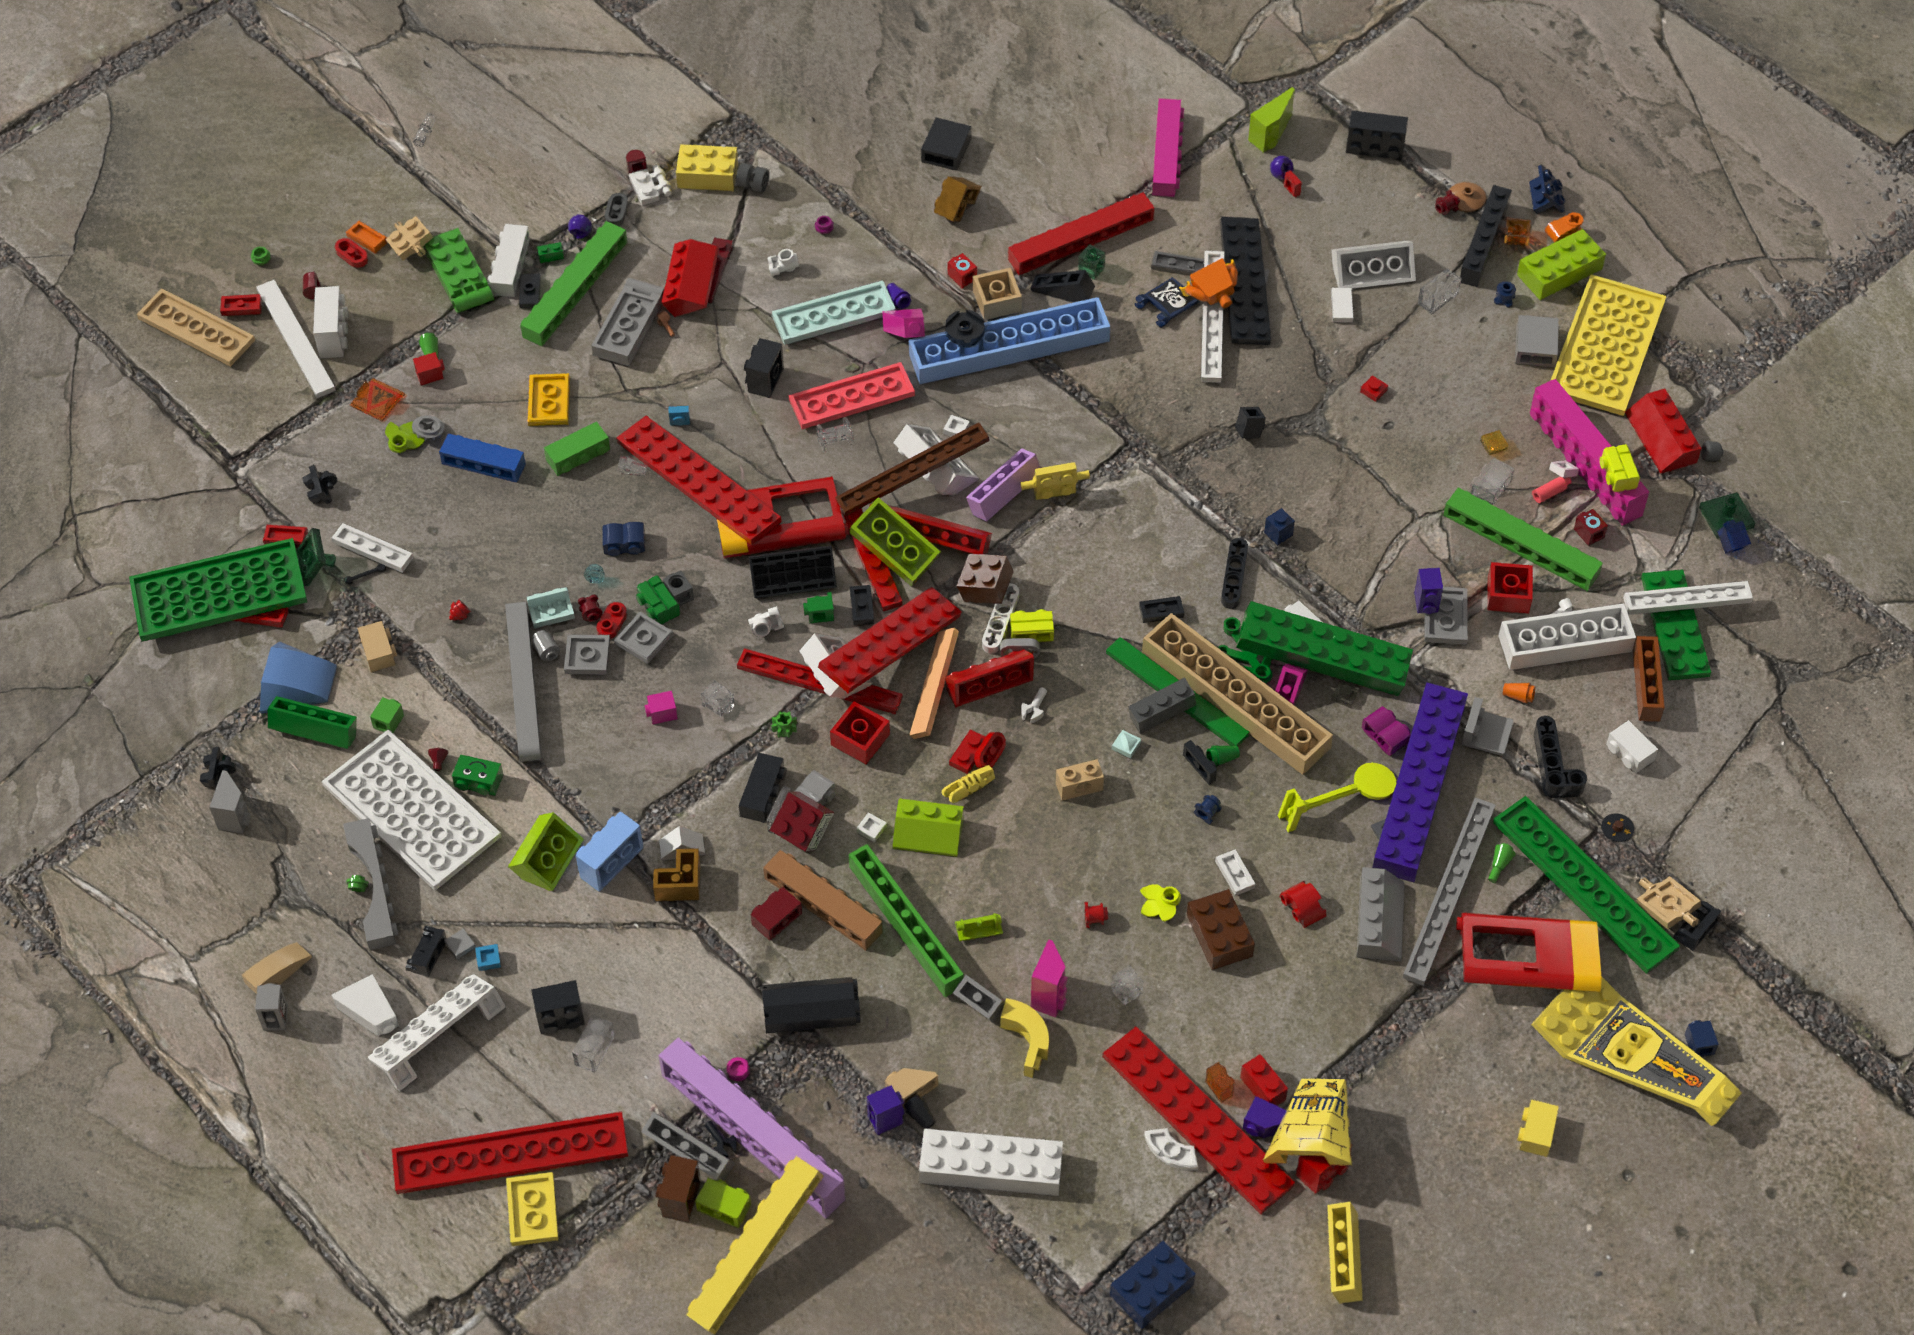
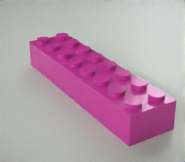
(1583, 447)

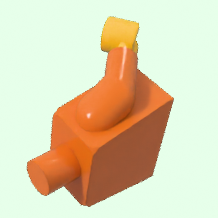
(1213, 283)

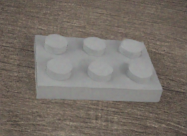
(1451, 621)

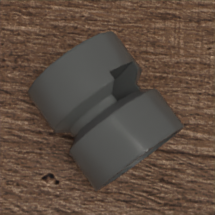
(752, 177)

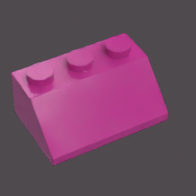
(1049, 982)

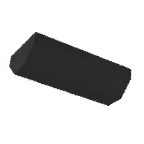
(792, 571)

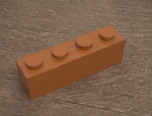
(1648, 678)

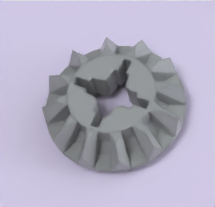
(427, 422)

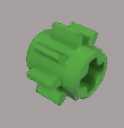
(784, 724)

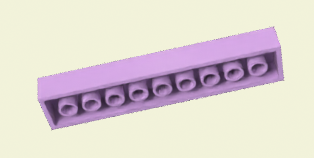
(746, 1121)

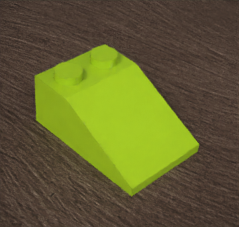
(1270, 121)

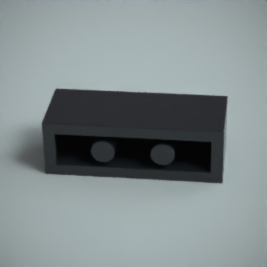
(762, 787)

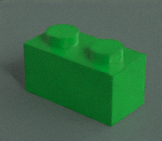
(550, 252)

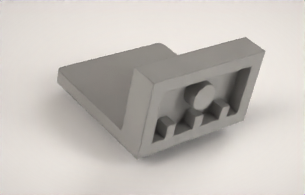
(1486, 730)

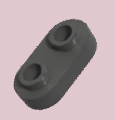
(616, 209)

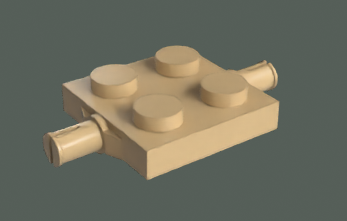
(409, 238)
(1668, 902)

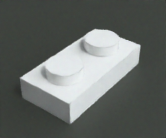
(1235, 872)

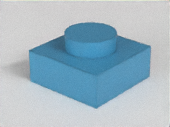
(679, 415)
(488, 957)

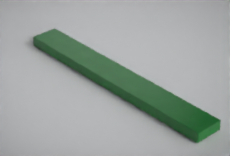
(1159, 678)

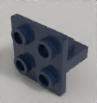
(1546, 191)

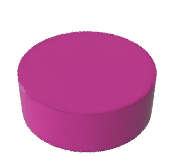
(737, 1069)

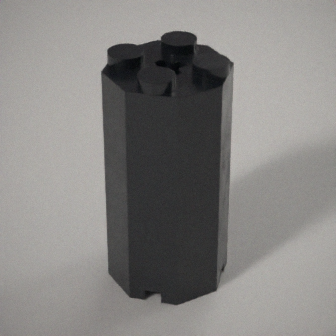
(811, 1005)

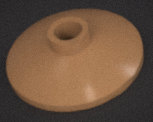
(1471, 196)

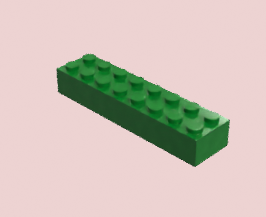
(1324, 648)

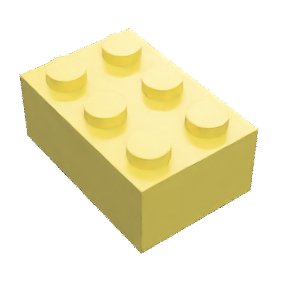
(707, 167)

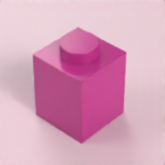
(661, 707)

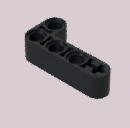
(1552, 756)

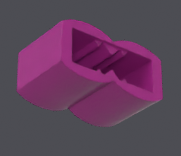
(1386, 730)

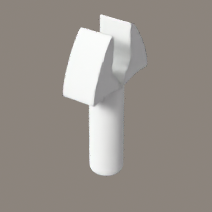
(1034, 706)

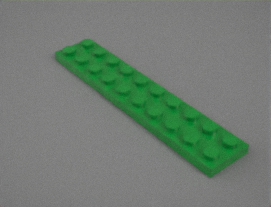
(1586, 884)

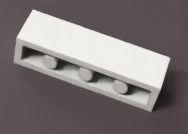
(509, 260)

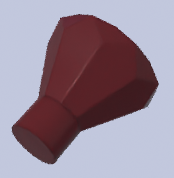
(437, 756)

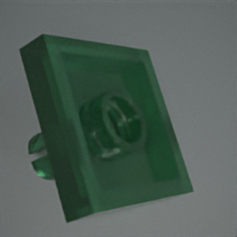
(1726, 509)
(312, 556)

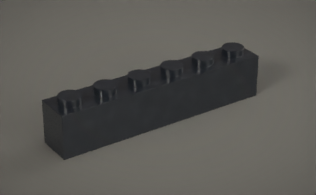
(1485, 236)

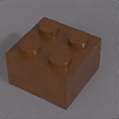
(985, 578)
(679, 1188)

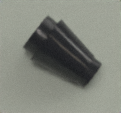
(920, 1112)

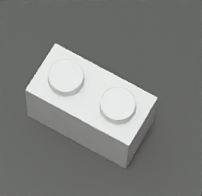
(1631, 747)

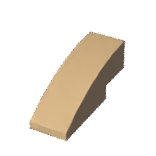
(276, 966)

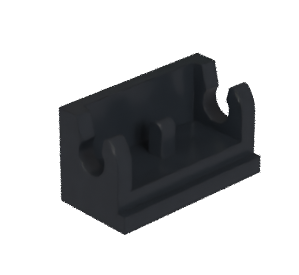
(1692, 936)
(427, 951)

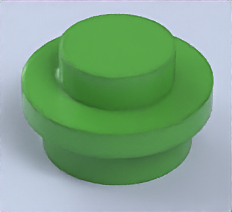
(260, 256)
(357, 883)

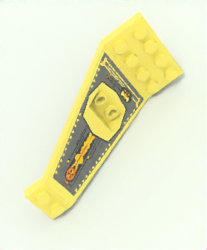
(1594, 1025)

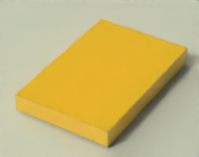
(548, 399)

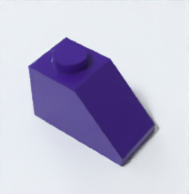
(1263, 1118)

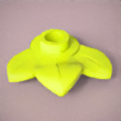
(1157, 902)

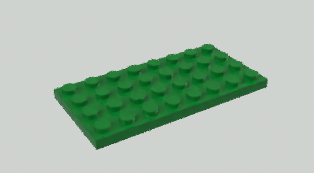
(217, 589)

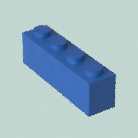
(482, 458)

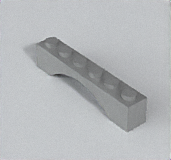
(377, 923)

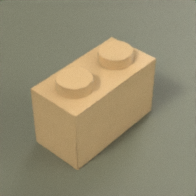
(376, 646)

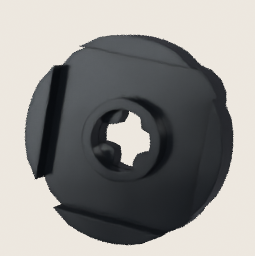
(965, 337)

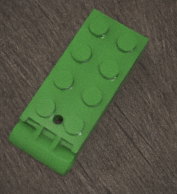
(458, 270)

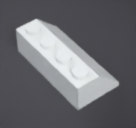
(1374, 264)
(948, 478)

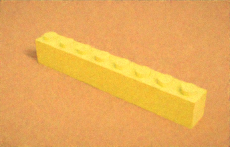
(754, 1245)

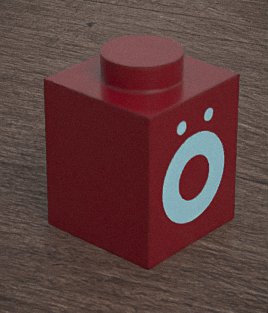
(1590, 527)

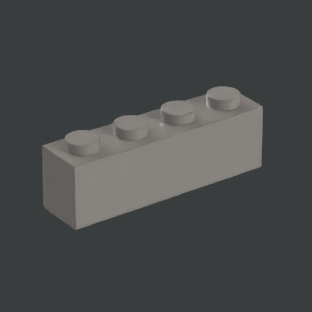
(688, 1146)

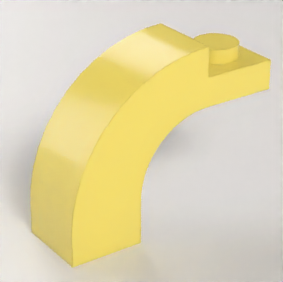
(1027, 1022)

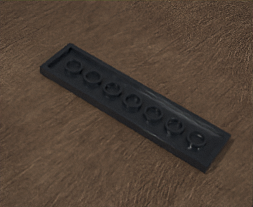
(1249, 305)

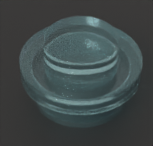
(594, 574)

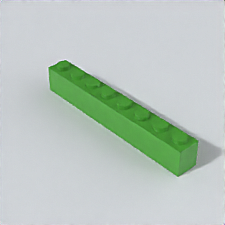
(573, 283)
(1523, 539)
(905, 920)

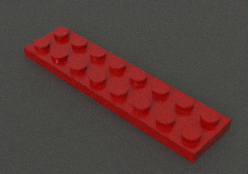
(889, 639)

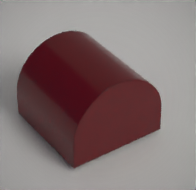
(635, 161)
(310, 282)

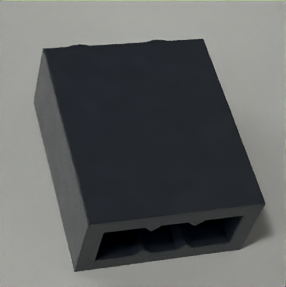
(946, 144)

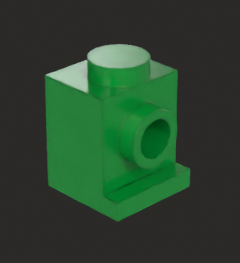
(819, 609)

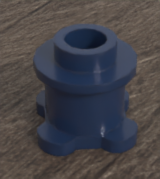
(1505, 294)
(1208, 808)

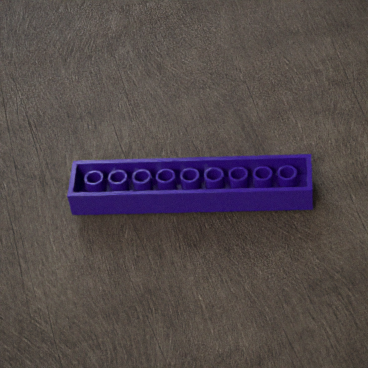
(1420, 781)

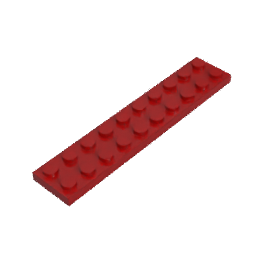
(699, 480)
(1198, 1120)
(509, 1152)

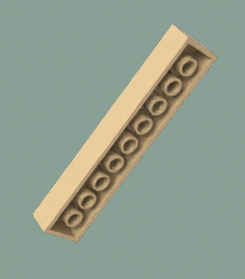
(1237, 693)

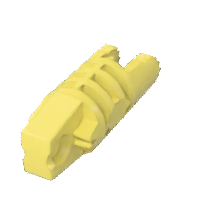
(968, 784)

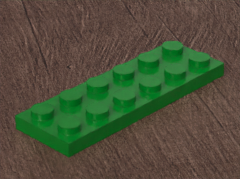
(1677, 631)

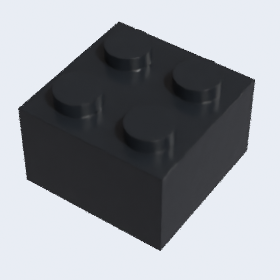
(764, 367)
(558, 1007)

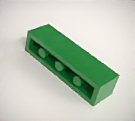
(312, 722)

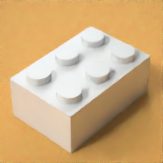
(330, 322)

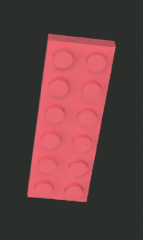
(851, 395)

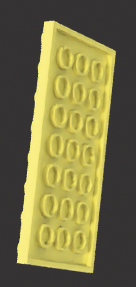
(1608, 343)

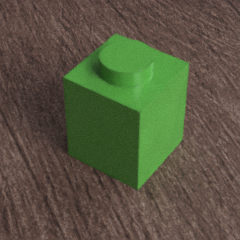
(387, 715)

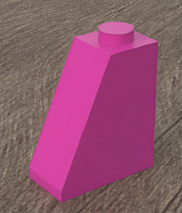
(904, 323)

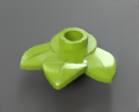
(403, 436)

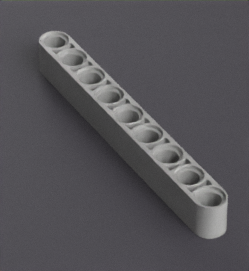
(523, 682)

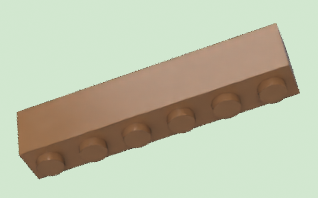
(824, 900)

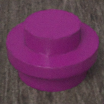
(824, 225)

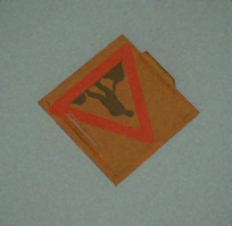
(376, 399)

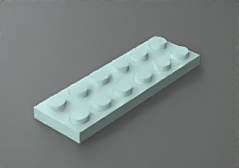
(832, 312)

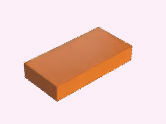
(366, 237)

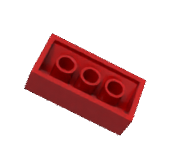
(689, 277)
(1663, 431)
(990, 677)

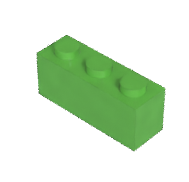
(577, 448)

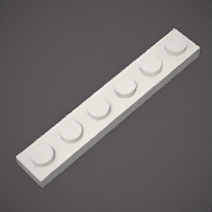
(1687, 597)

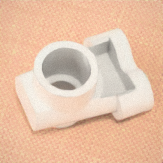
(783, 262)
(763, 623)

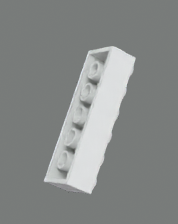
(1567, 636)
(991, 1162)

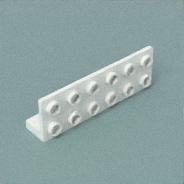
(437, 1018)

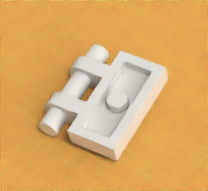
(644, 185)

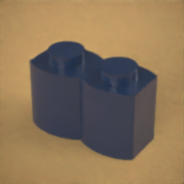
(623, 538)

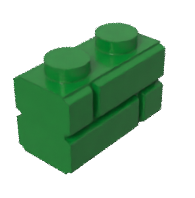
(657, 600)

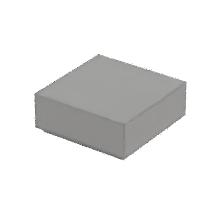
(460, 944)

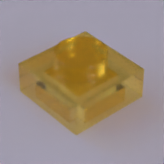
(1494, 442)

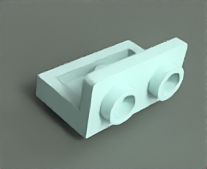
(550, 607)

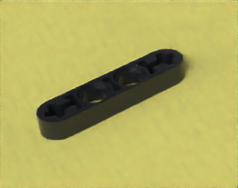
(1236, 573)

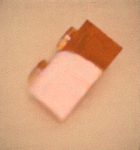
(1517, 231)
(1220, 1082)

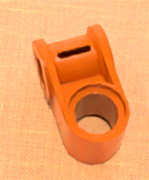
(1564, 226)

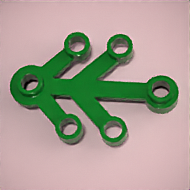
(1251, 658)

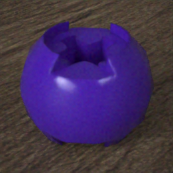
(1280, 166)
(580, 226)

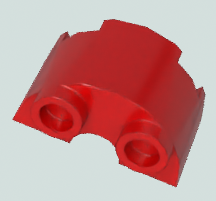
(1305, 903)

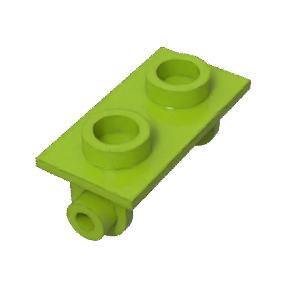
(979, 927)

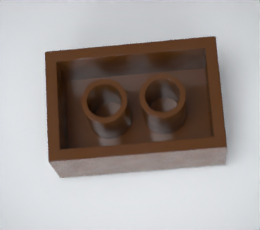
(1220, 929)

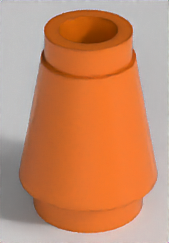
(1519, 691)

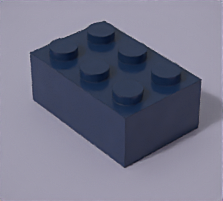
(1152, 1284)

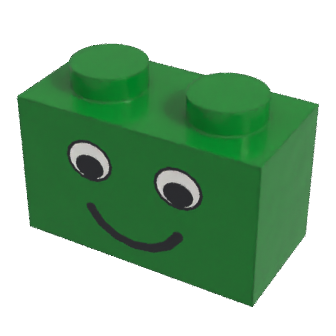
(477, 775)

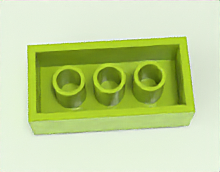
(1561, 264)
(894, 541)

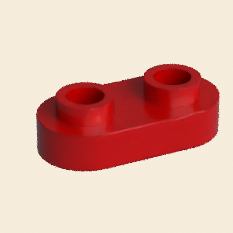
(354, 255)
(613, 619)
(990, 750)

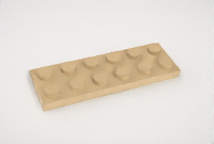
(196, 327)

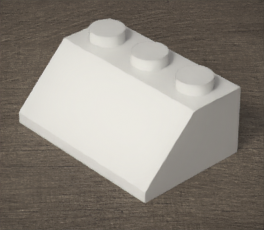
(817, 649)

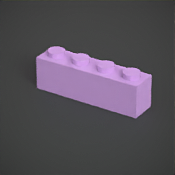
(1002, 485)

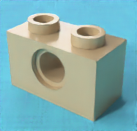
(1079, 779)

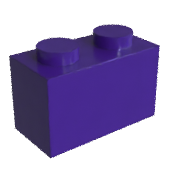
(1428, 590)
(885, 1109)

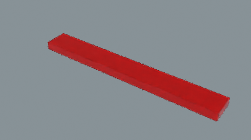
(804, 677)

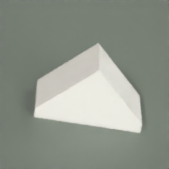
(680, 839)

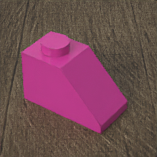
(1291, 682)

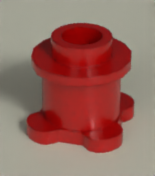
(1095, 914)

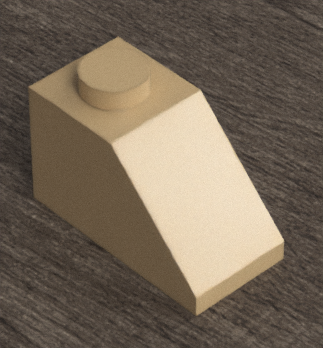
(912, 1082)

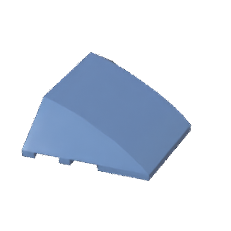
(295, 677)

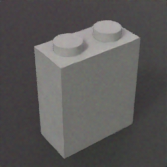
(1536, 341)

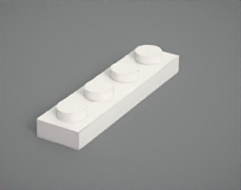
(372, 547)

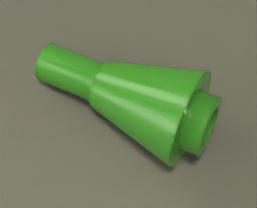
(1502, 856)

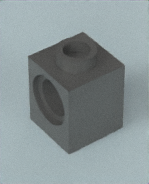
(685, 591)

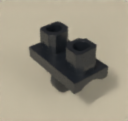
(322, 482)
(216, 763)

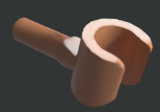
(662, 320)

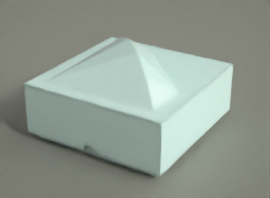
(1126, 744)

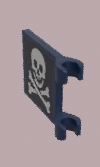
(1168, 299)

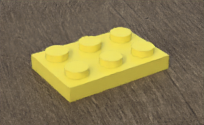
(532, 1209)

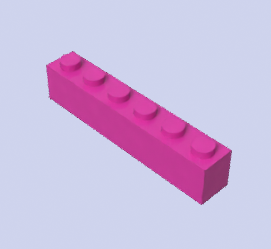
(1167, 147)

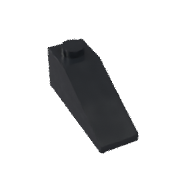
(1064, 285)

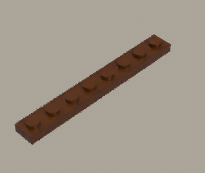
(912, 469)

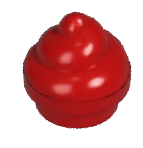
(458, 611)

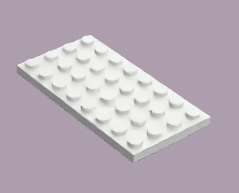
(412, 809)

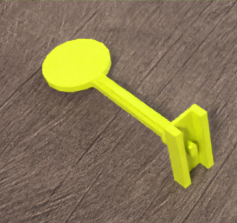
(1370, 780)

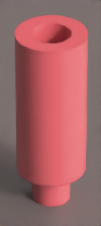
(1550, 489)

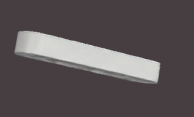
(1004, 619)

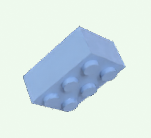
(609, 851)

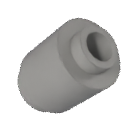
(545, 645)

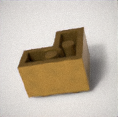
(955, 196)
(679, 882)

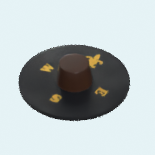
(1617, 827)

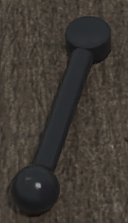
(380, 567)

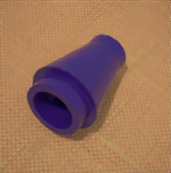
(900, 297)

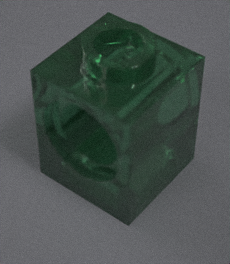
(1092, 261)

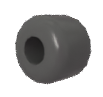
(1711, 451)

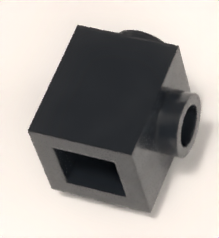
(1250, 422)

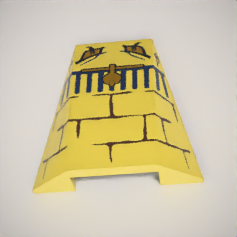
(1314, 1124)

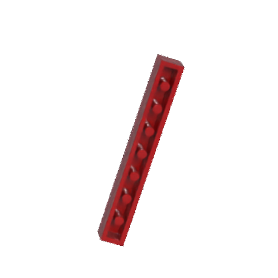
(1080, 233)

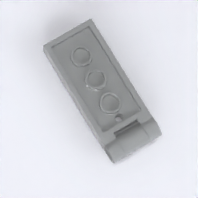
(628, 322)

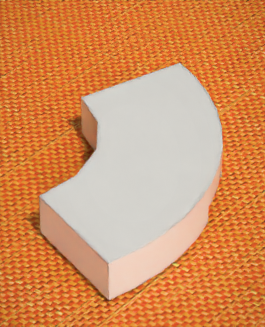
(1170, 1151)

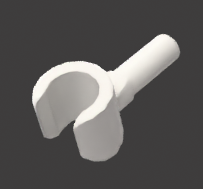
(1565, 606)

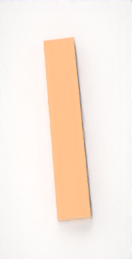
(934, 683)

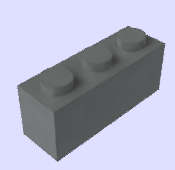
(1162, 705)

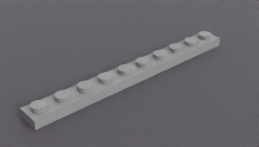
(1448, 892)

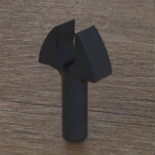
(720, 1139)

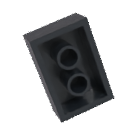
(1376, 135)

